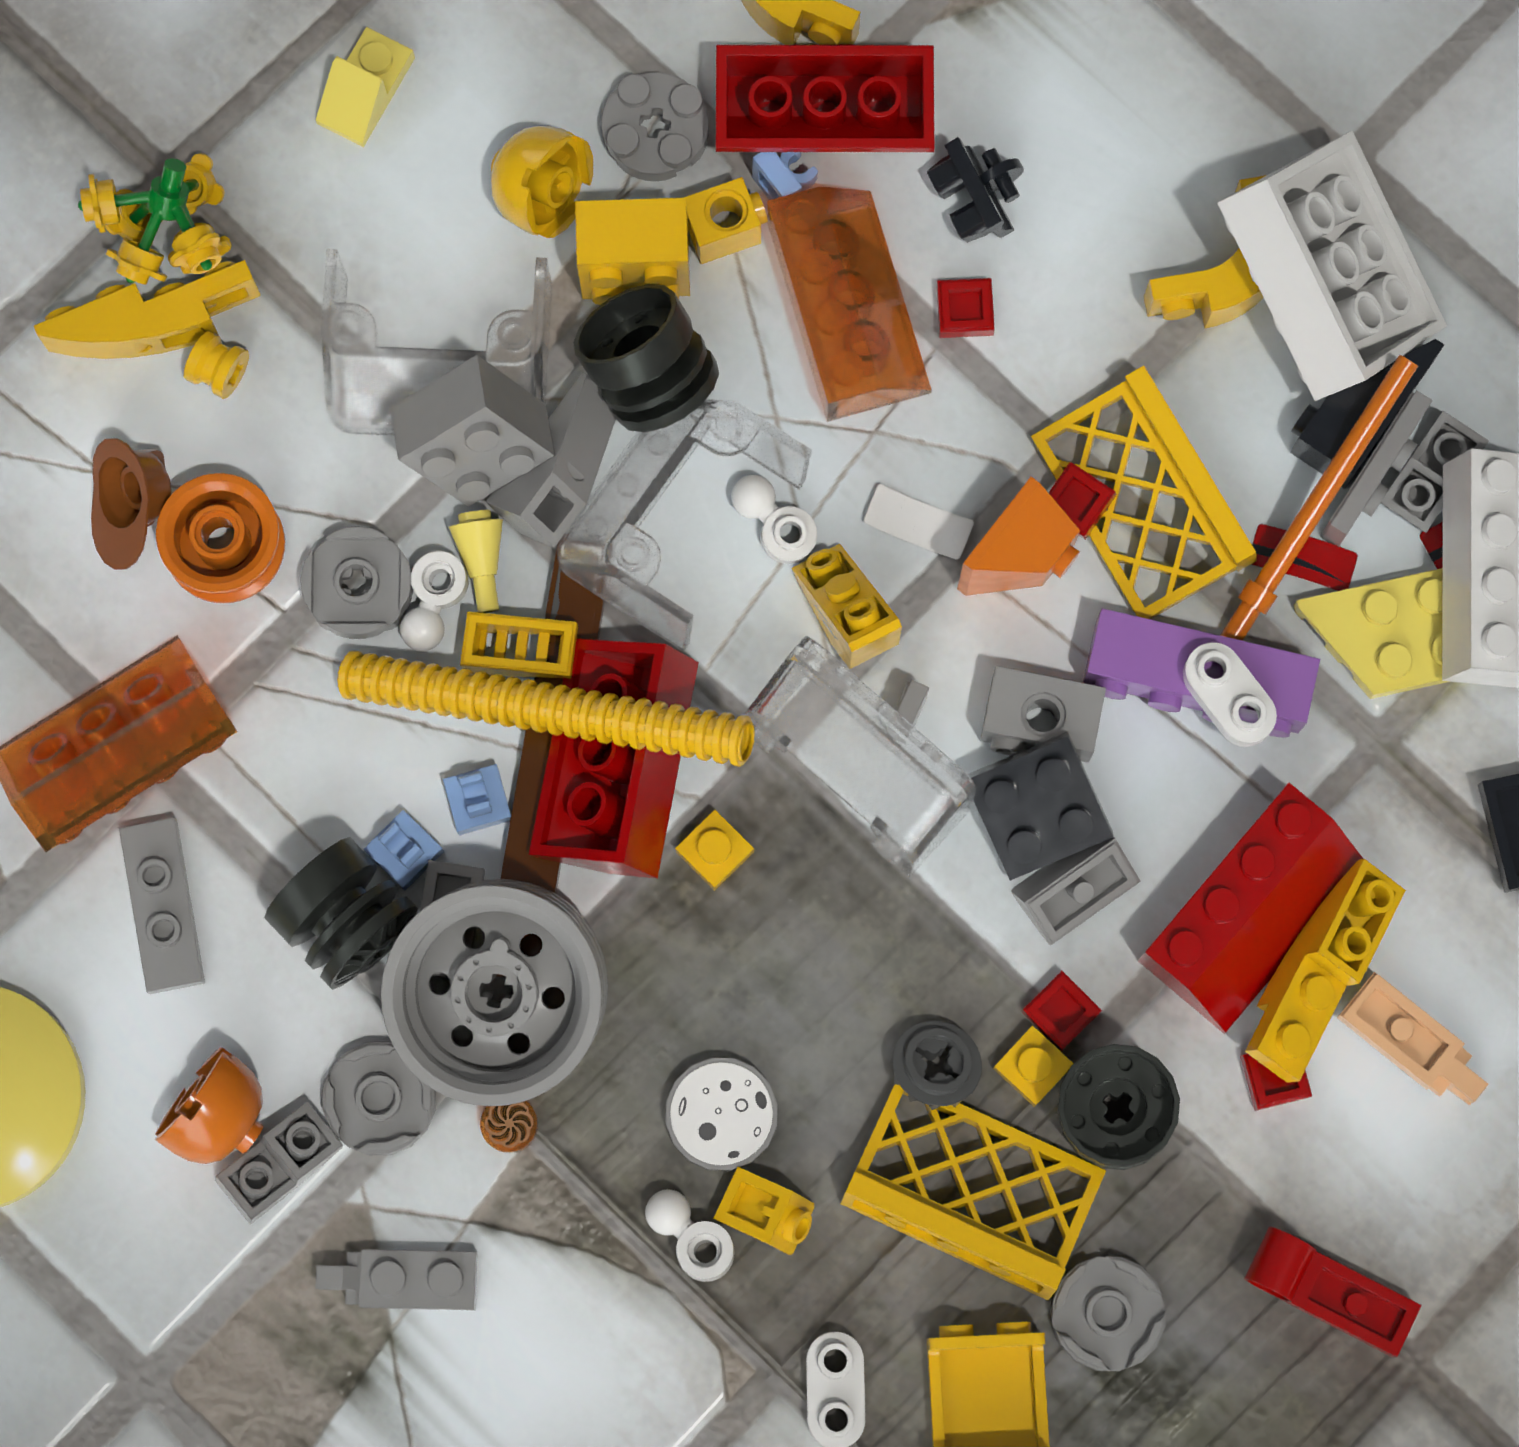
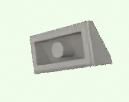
(1075, 888)

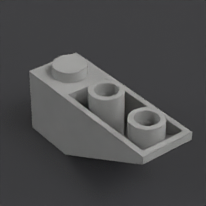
(555, 492)

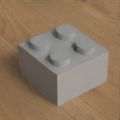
(472, 431)

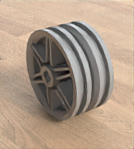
(423, 1020)

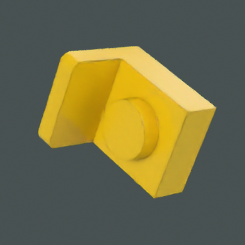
(765, 1211)

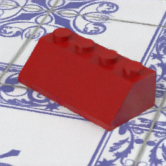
(825, 98)
(606, 801)
(1251, 908)

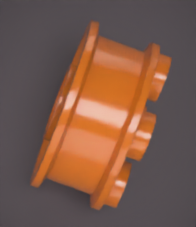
(228, 572)

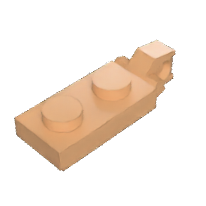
(1411, 1040)

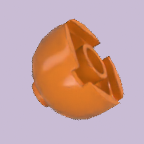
(214, 1112)

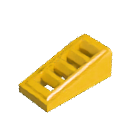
(475, 639)

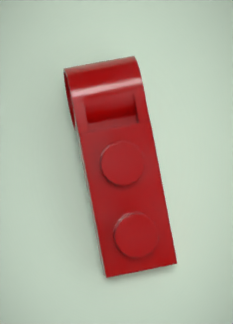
(1332, 1292)

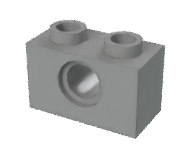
(1016, 692)

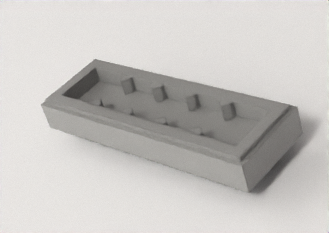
(1391, 452)
(161, 906)

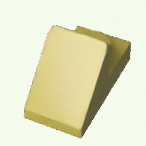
(363, 86)

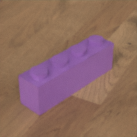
(1149, 660)

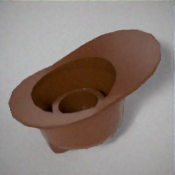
(126, 499)

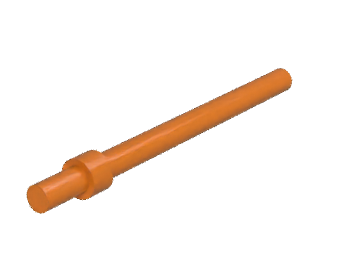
(1258, 595)

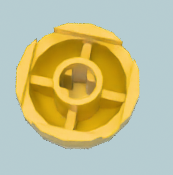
(540, 177)

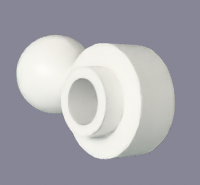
(755, 498)
(422, 626)
(670, 1214)

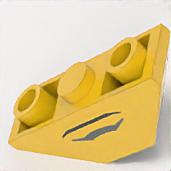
(847, 606)

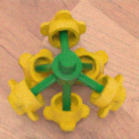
(139, 215)

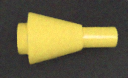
(479, 547)

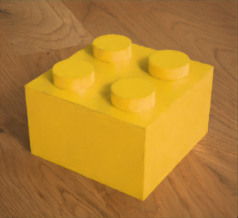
(631, 246)

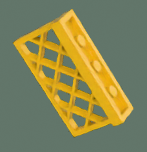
(1187, 474)
(964, 1235)

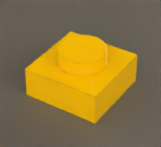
(714, 850)
(1033, 1066)

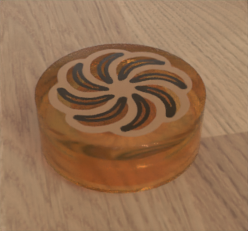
(509, 1126)

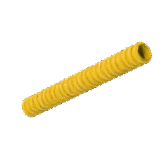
(546, 708)

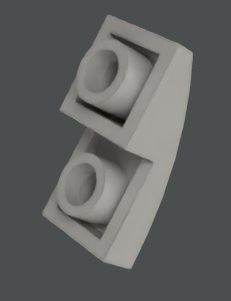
(1419, 486)
(278, 1163)

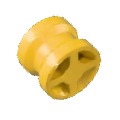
(216, 364)

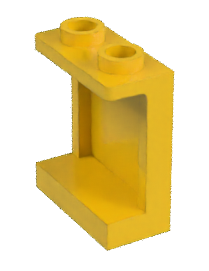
(988, 1387)

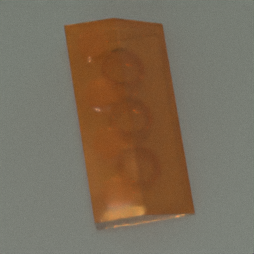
(846, 300)
(112, 744)

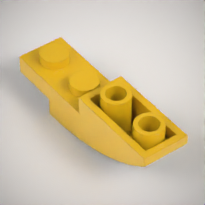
(129, 327)
(1319, 966)

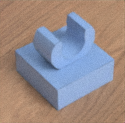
(775, 176)
(477, 799)
(403, 850)

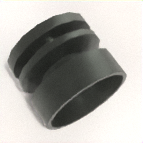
(646, 358)
(331, 903)
(1116, 1073)

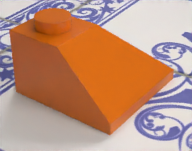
(1022, 545)

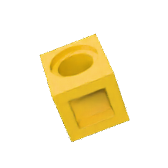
(716, 241)

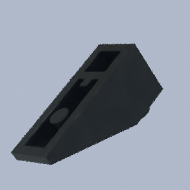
(1326, 428)

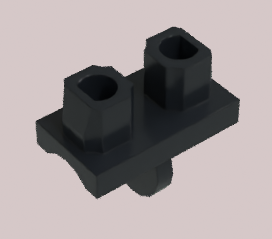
(964, 170)

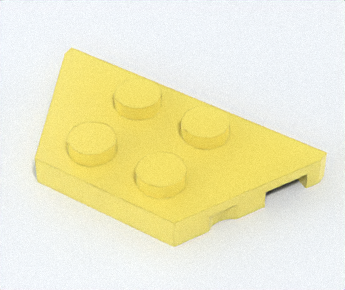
(1383, 631)

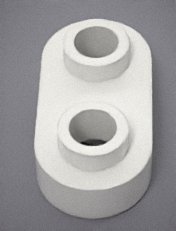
(1225, 695)
(835, 1390)

